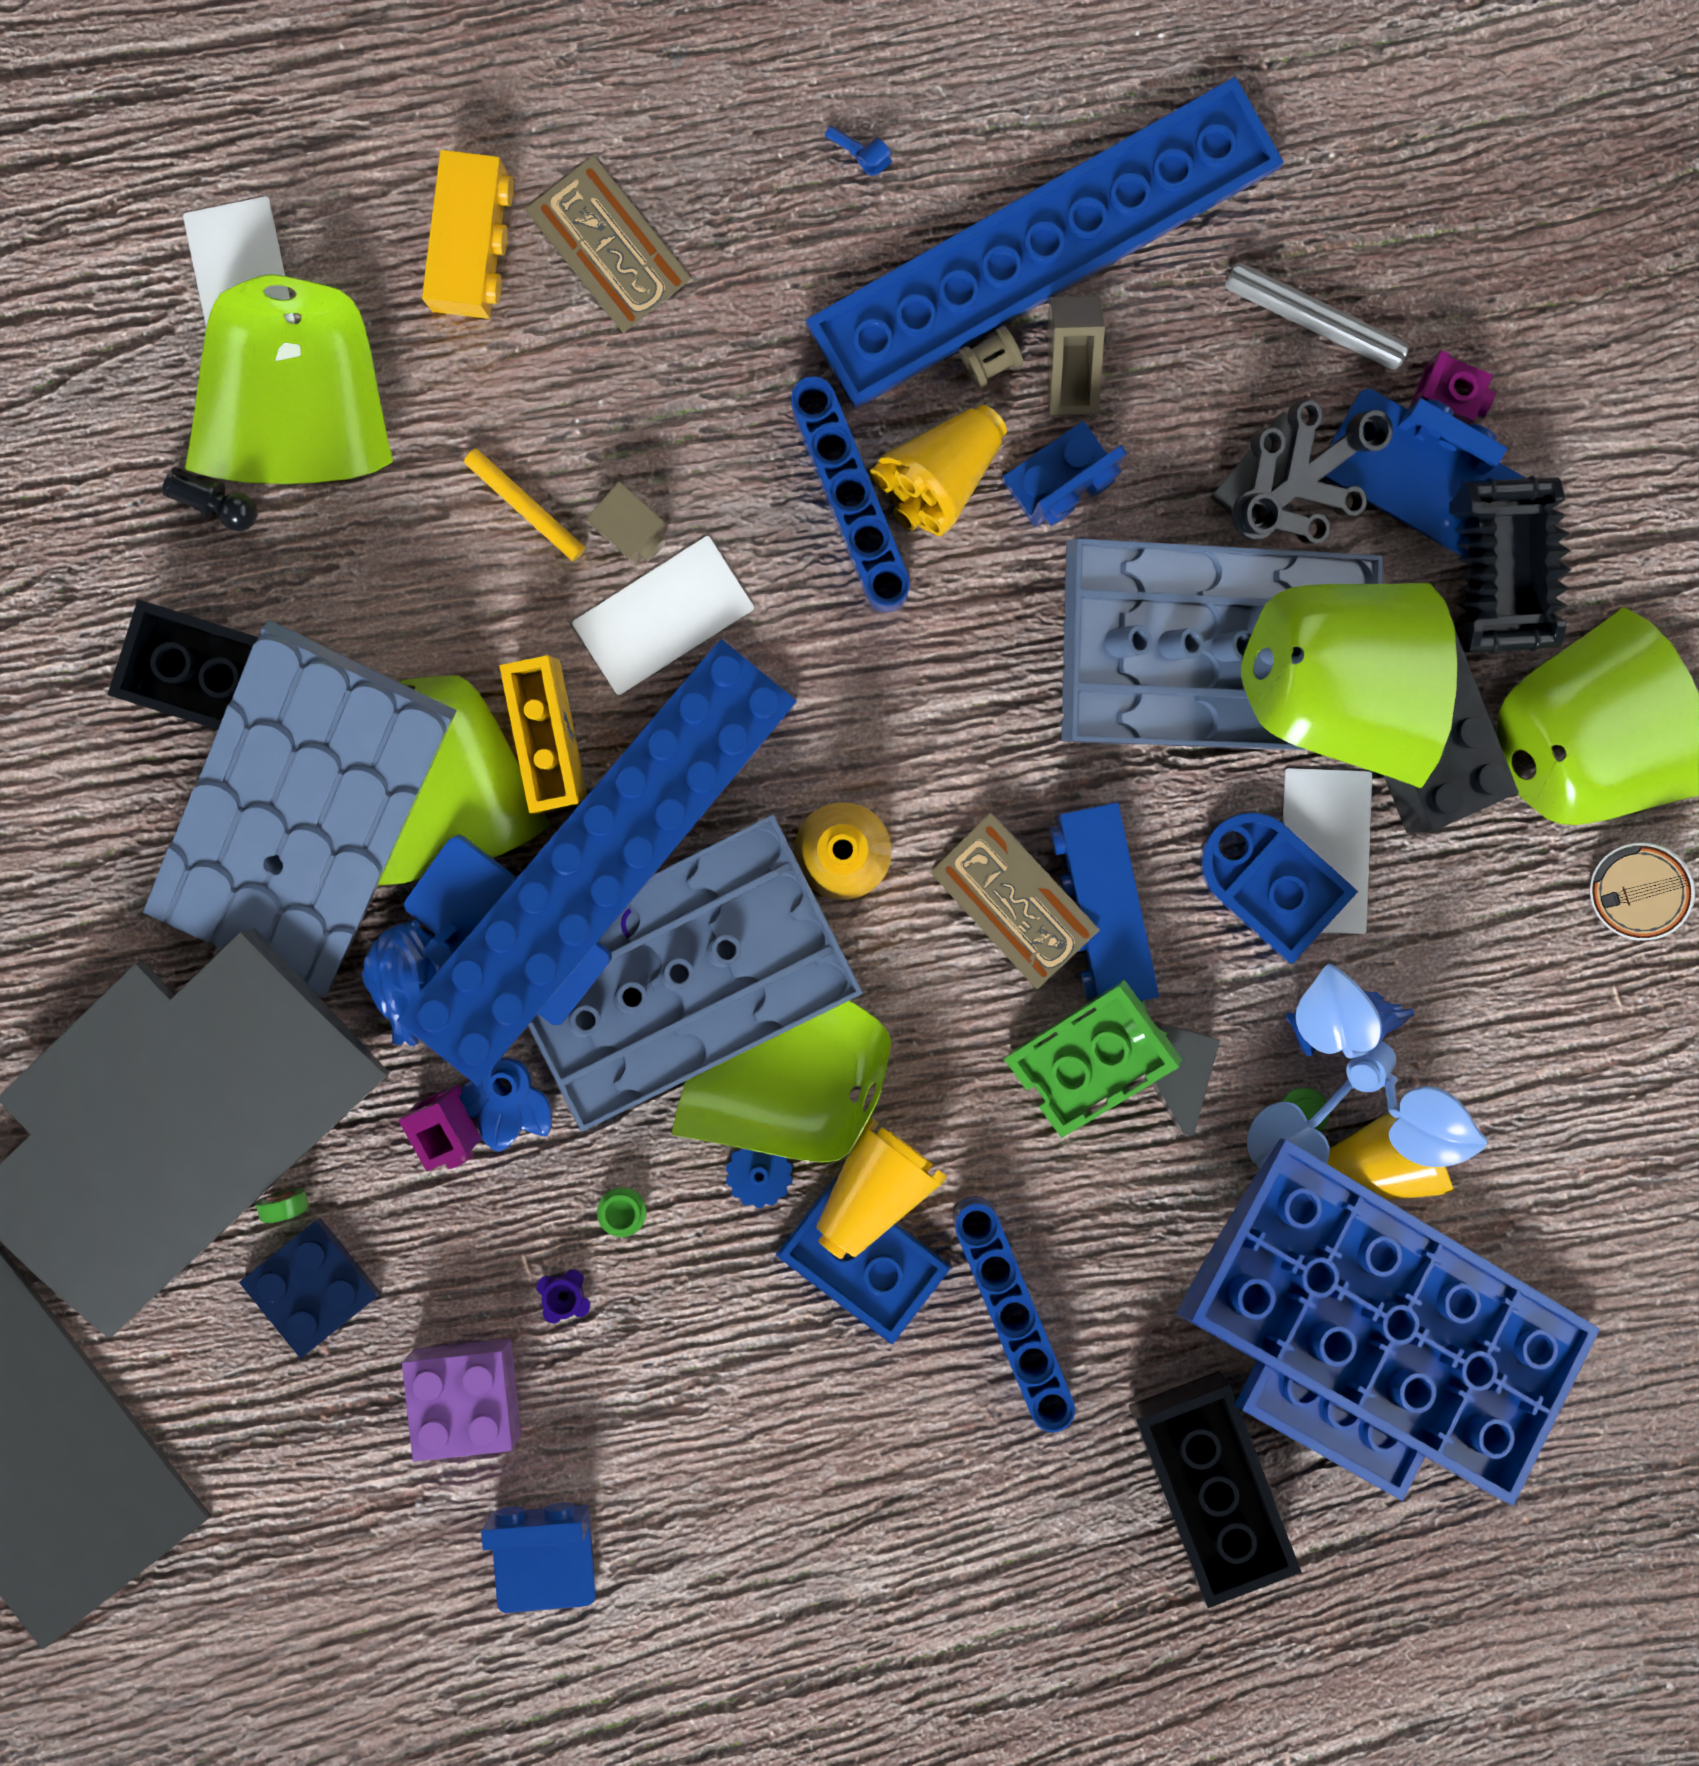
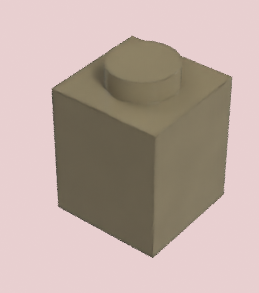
(628, 525)

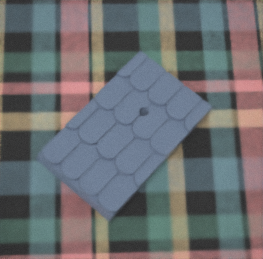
(1164, 634)
(299, 804)
(719, 963)

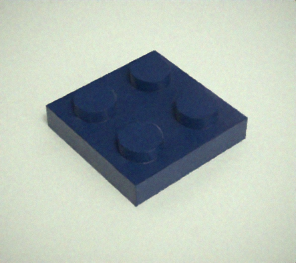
(310, 1287)

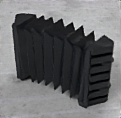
(1511, 564)

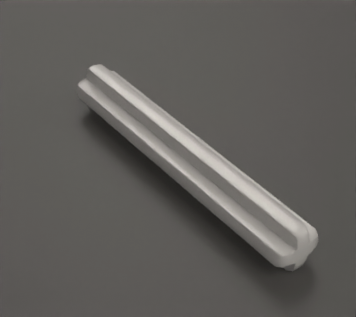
(1317, 316)

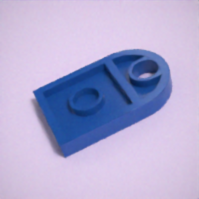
(1275, 885)

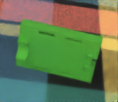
(1094, 1058)

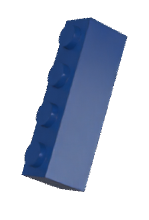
(1105, 890)

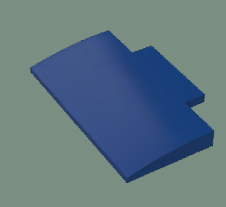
(1383, 1333)

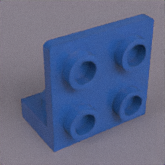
(1060, 473)

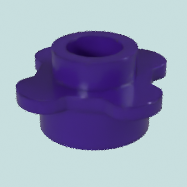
(554, 1307)

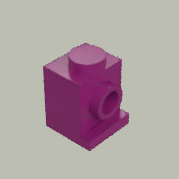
(1438, 384)
(441, 1130)

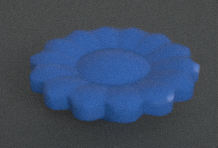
(758, 1177)

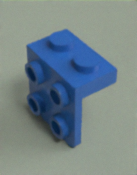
(541, 1557)

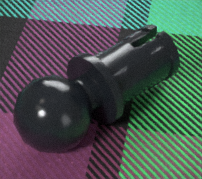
(234, 510)

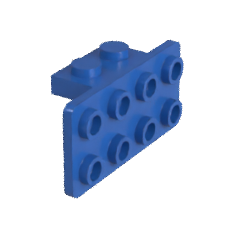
(1421, 465)
(459, 893)

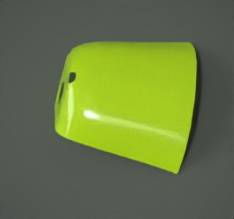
(290, 416)
(1371, 675)
(1620, 713)
(469, 789)
(792, 1089)

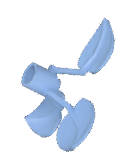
(1336, 1016)

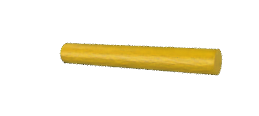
(524, 504)

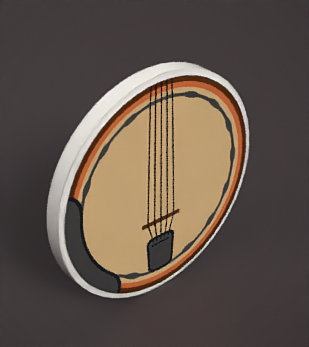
(1642, 891)

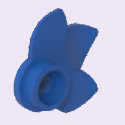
(505, 1111)

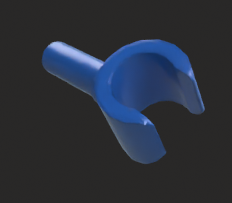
(871, 158)

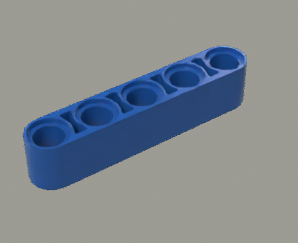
(849, 470)
(1018, 1336)

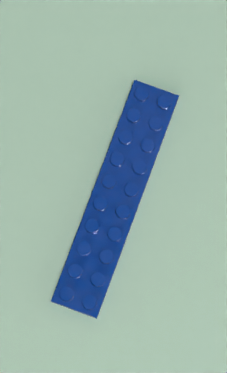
(1044, 243)
(596, 863)

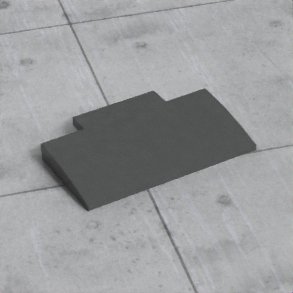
(169, 1123)
(79, 1476)

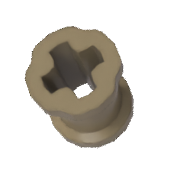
(1008, 356)

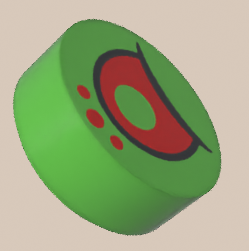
(282, 1205)

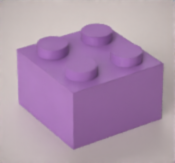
(461, 1400)

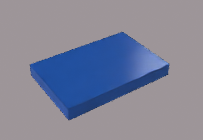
(878, 1286)

